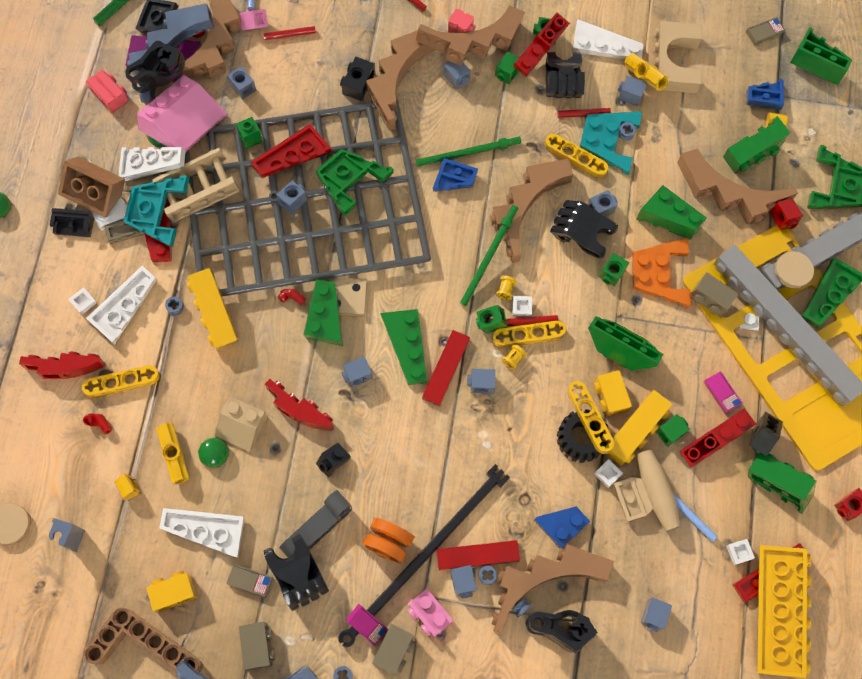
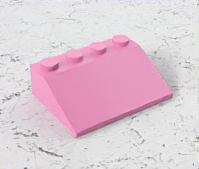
(180, 115)

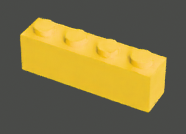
(213, 308)
(638, 426)

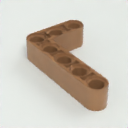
(146, 639)

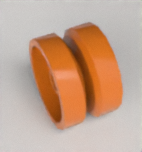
(387, 544)

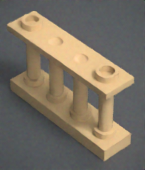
(204, 198)

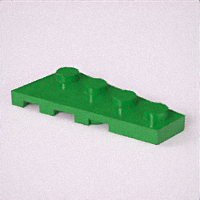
(831, 291)
(406, 338)

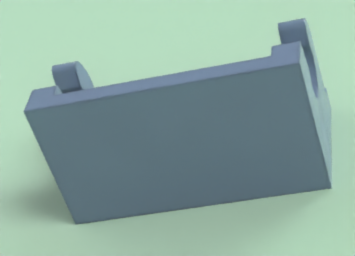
(70, 533)

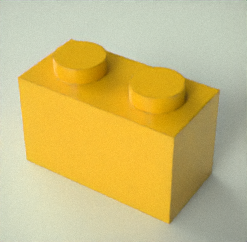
(612, 393)
(171, 592)

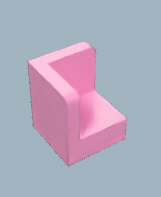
(253, 19)

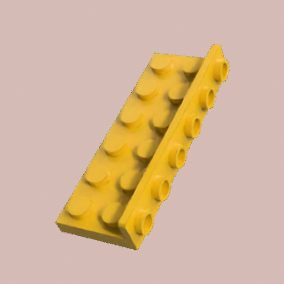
(783, 611)

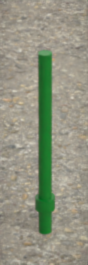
(502, 143)
(506, 223)

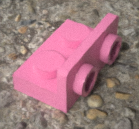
(430, 613)

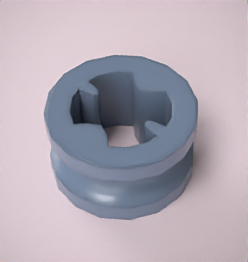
(627, 125)
(170, 301)
(487, 569)
(521, 607)
(349, 674)

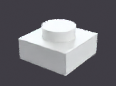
(82, 301)
(522, 306)
(751, 322)
(608, 473)
(740, 552)

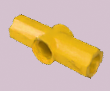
(646, 71)
(176, 465)

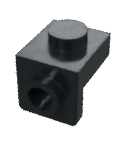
(332, 459)

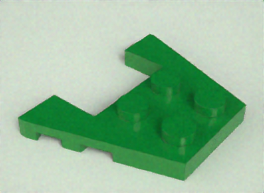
(343, 172)
(845, 183)

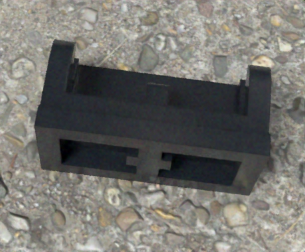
(71, 222)

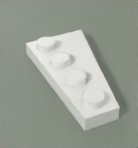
(601, 42)
(119, 308)

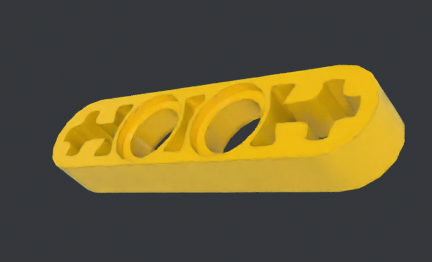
(577, 154)
(529, 336)
(120, 378)
(587, 418)

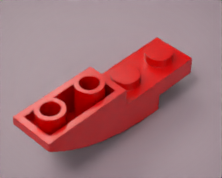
(541, 44)
(66, 367)
(301, 412)
(717, 438)

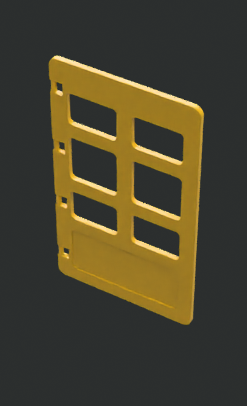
(812, 418)

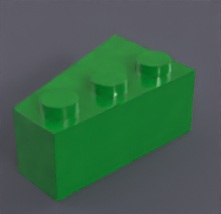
(820, 58)
(757, 147)
(672, 213)
(323, 316)
(783, 479)

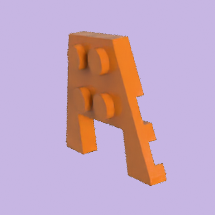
(652, 271)

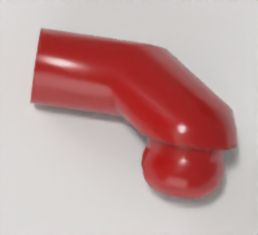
(291, 294)
(97, 420)

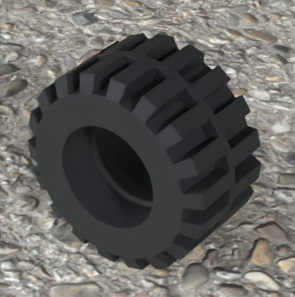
(570, 446)

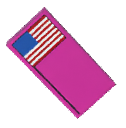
(723, 392)
(366, 624)

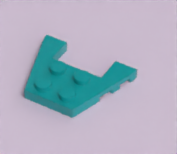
(601, 136)
(147, 207)

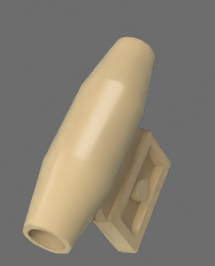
(648, 493)

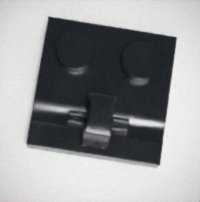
(153, 15)

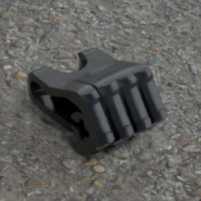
(148, 64)
(564, 76)
(582, 225)
(297, 575)
(550, 628)

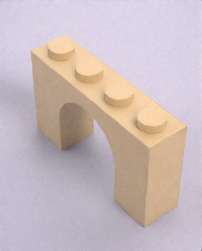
(677, 35)

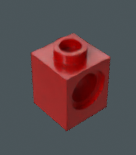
(786, 214)
(843, 505)

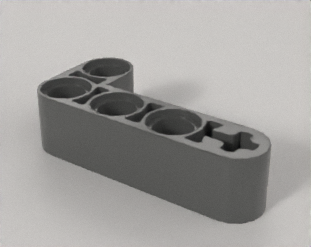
(321, 523)

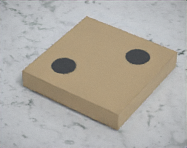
(351, 295)

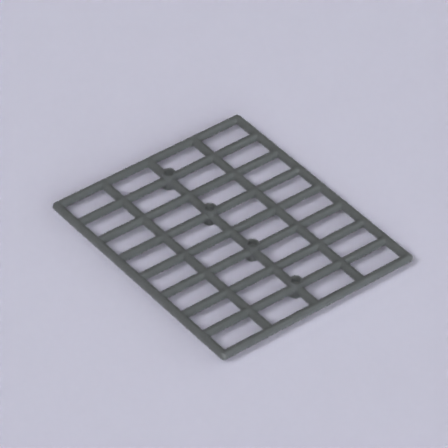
(309, 235)

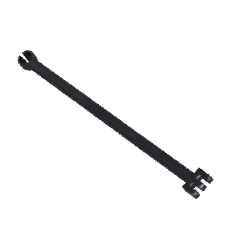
(430, 548)

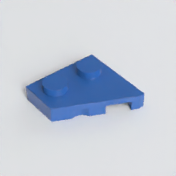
(767, 95)
(454, 176)
(562, 525)

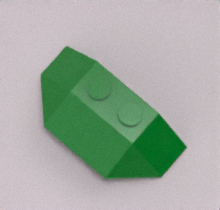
(623, 345)

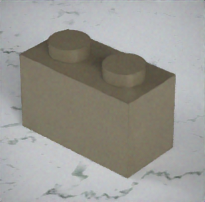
(713, 295)
(256, 646)
(393, 650)

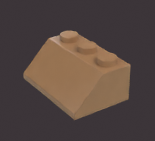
(90, 186)

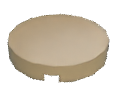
(794, 269)
(13, 523)

